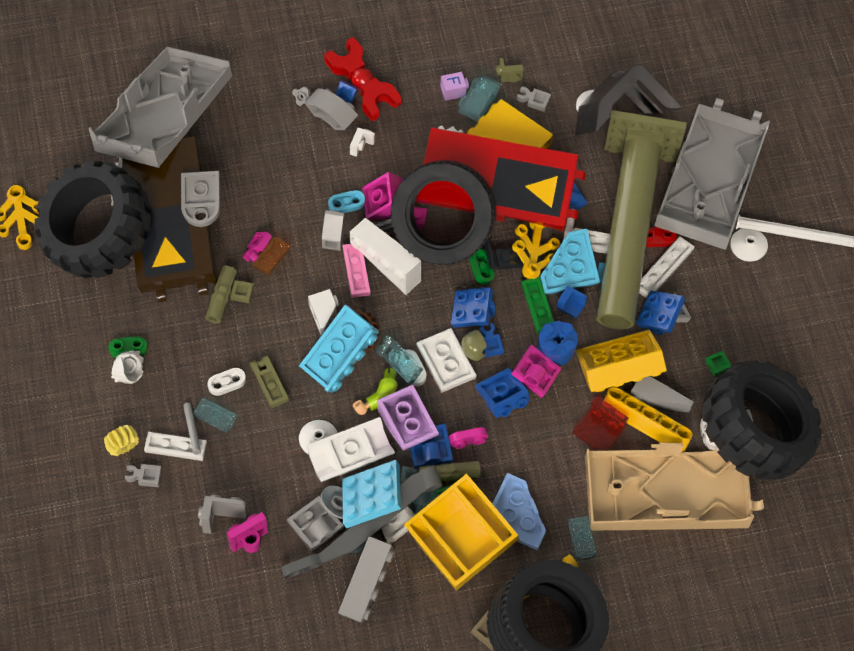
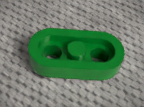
(481, 269)
(127, 344)

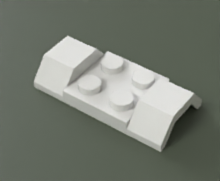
(349, 450)

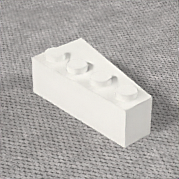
(387, 255)

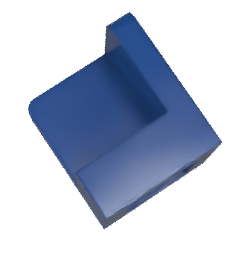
(572, 302)

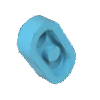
(346, 200)

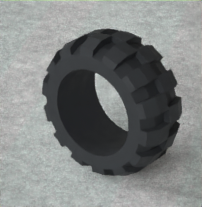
(67, 199)

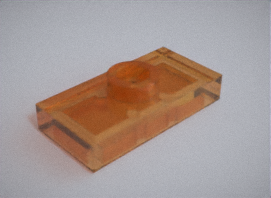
(271, 256)

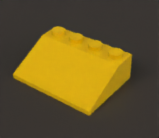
(621, 361)

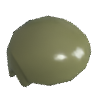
(473, 345)

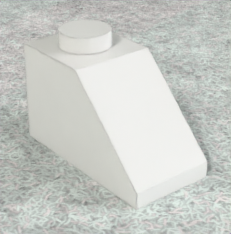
(323, 308)

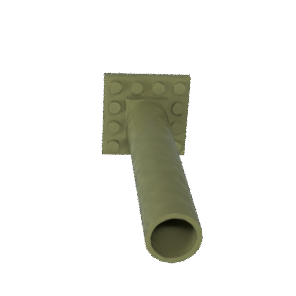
(643, 144)

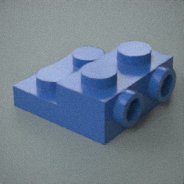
(503, 393)

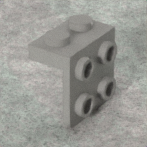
(220, 506)

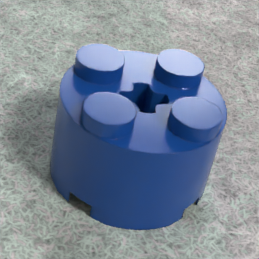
(558, 342)

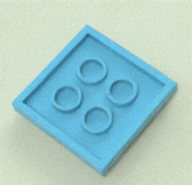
(371, 494)

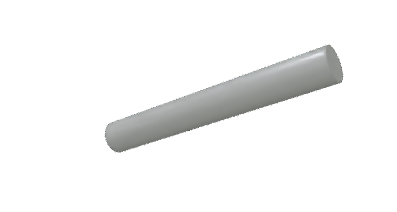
(192, 428)

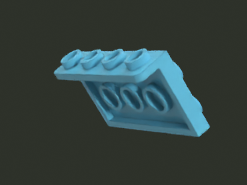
(339, 349)

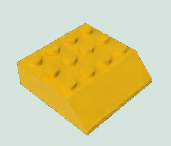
(461, 532)

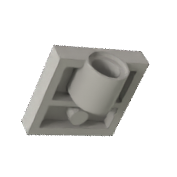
(314, 524)

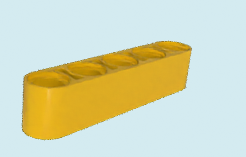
(648, 419)

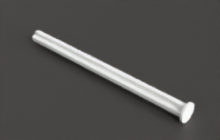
(794, 231)

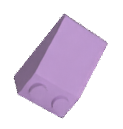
(406, 417)

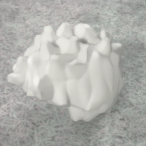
(128, 367)

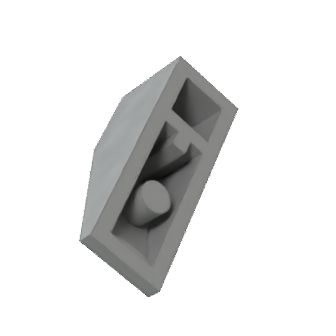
(660, 396)

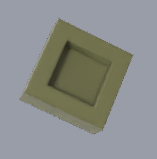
(242, 291)

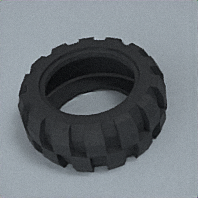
(742, 440)

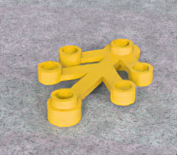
(18, 214)
(531, 268)

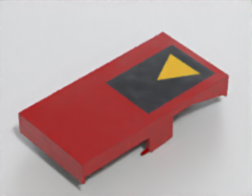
(525, 179)

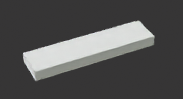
(665, 266)

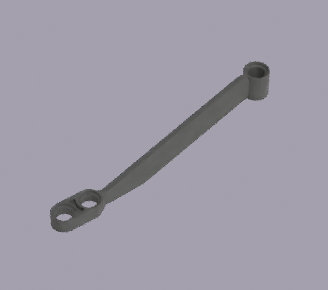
(424, 481)

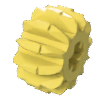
(121, 440)

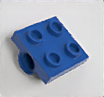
(472, 307)
(660, 312)
(433, 451)

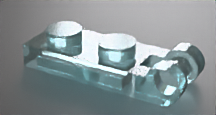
(399, 360)

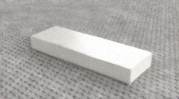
(173, 446)

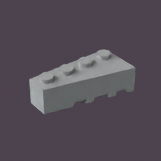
(366, 580)

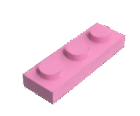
(356, 271)

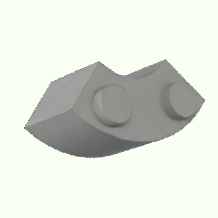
(331, 109)

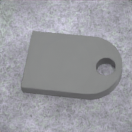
(200, 195)

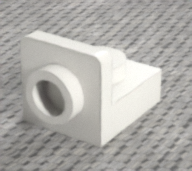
(360, 138)

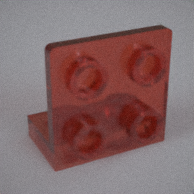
(601, 425)

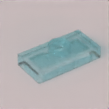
(215, 415)
(582, 537)

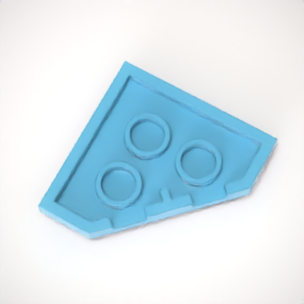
(571, 265)

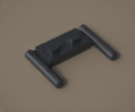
(507, 257)

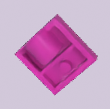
(536, 371)
(252, 528)

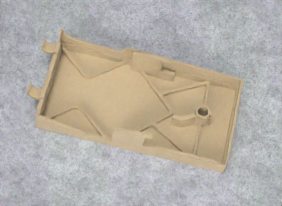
(666, 490)

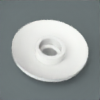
(749, 251)
(308, 432)

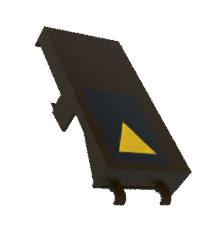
(174, 249)

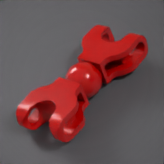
(361, 77)

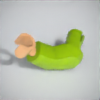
(386, 387)

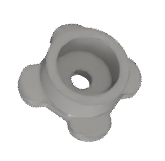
(302, 91)

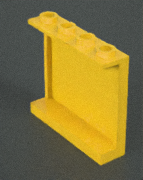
(511, 125)

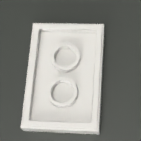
(446, 360)

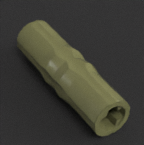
(221, 294)
(455, 471)

